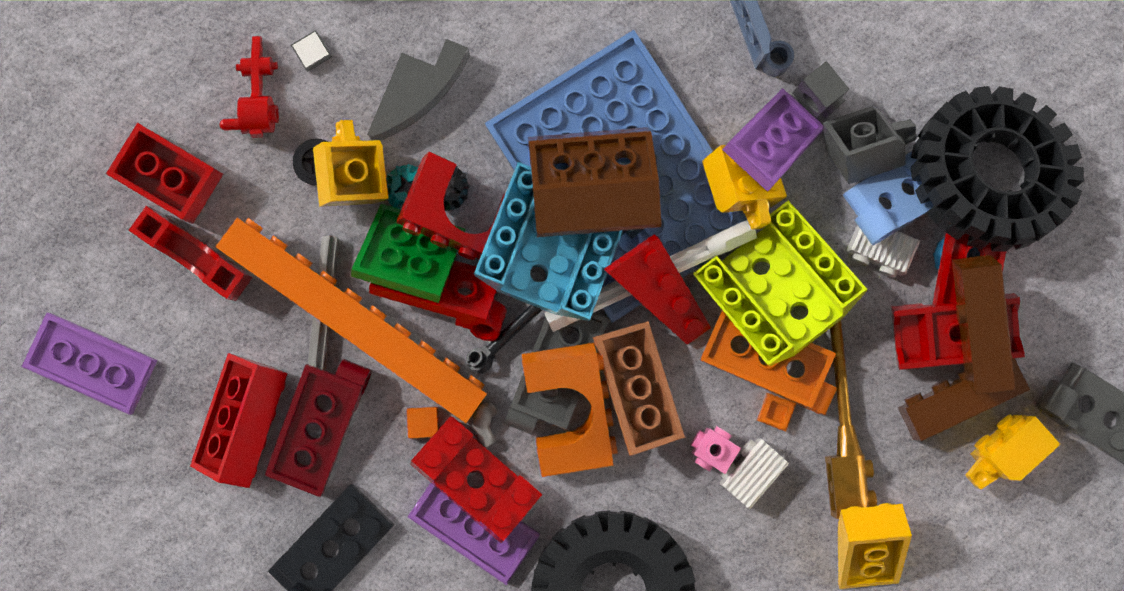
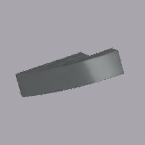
(417, 89)

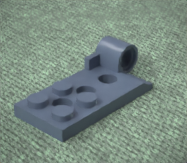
(759, 39)

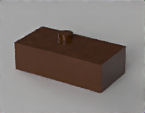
(983, 324)

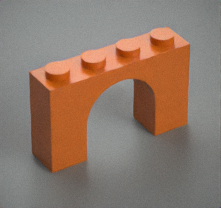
(589, 444)

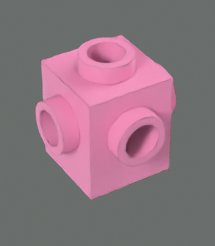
(724, 454)

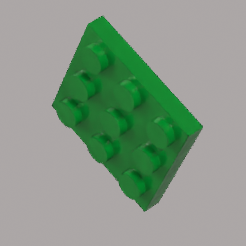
(402, 259)

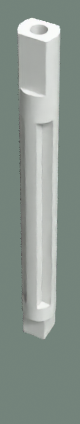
(683, 260)

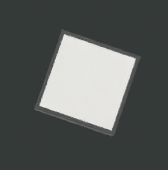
(311, 50)

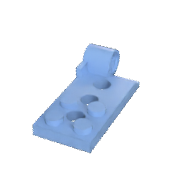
(872, 217)

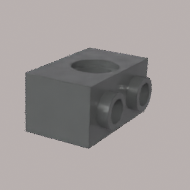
(821, 91)

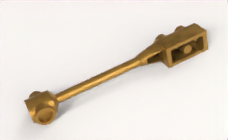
(848, 469)

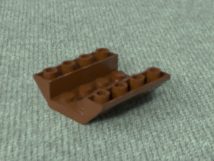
(595, 189)

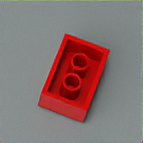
(164, 173)

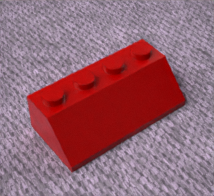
(238, 421)

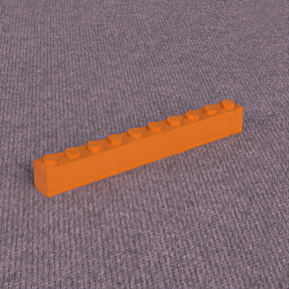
(352, 320)

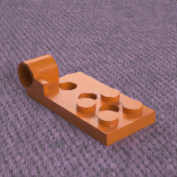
(807, 391)

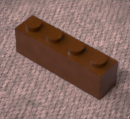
(952, 404)

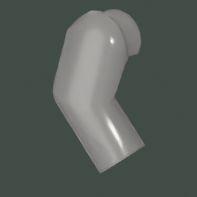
(482, 421)

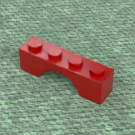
(191, 253)

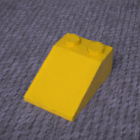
(872, 545)

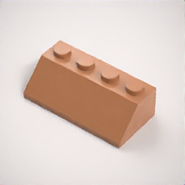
(639, 388)

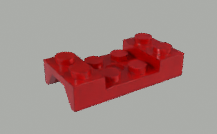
(925, 339)
(454, 455)

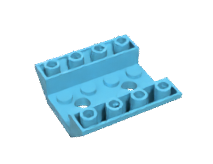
(571, 262)

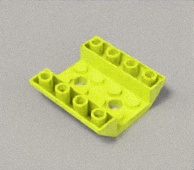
(800, 273)

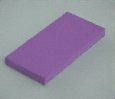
(774, 139)
(89, 363)
(458, 530)

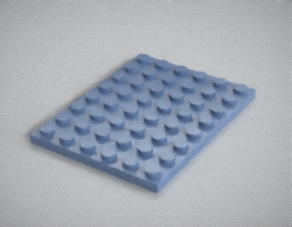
(626, 91)

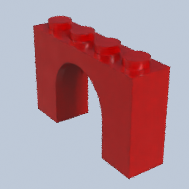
(425, 211)

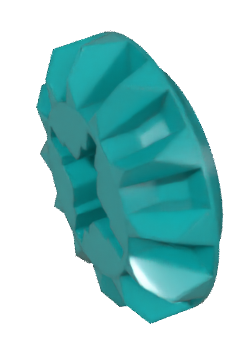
(394, 183)

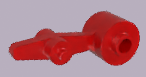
(255, 113)

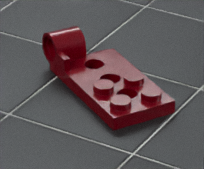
(345, 391)

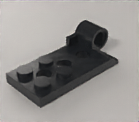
(330, 526)

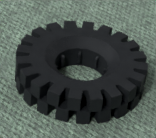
(971, 204)
(613, 539)

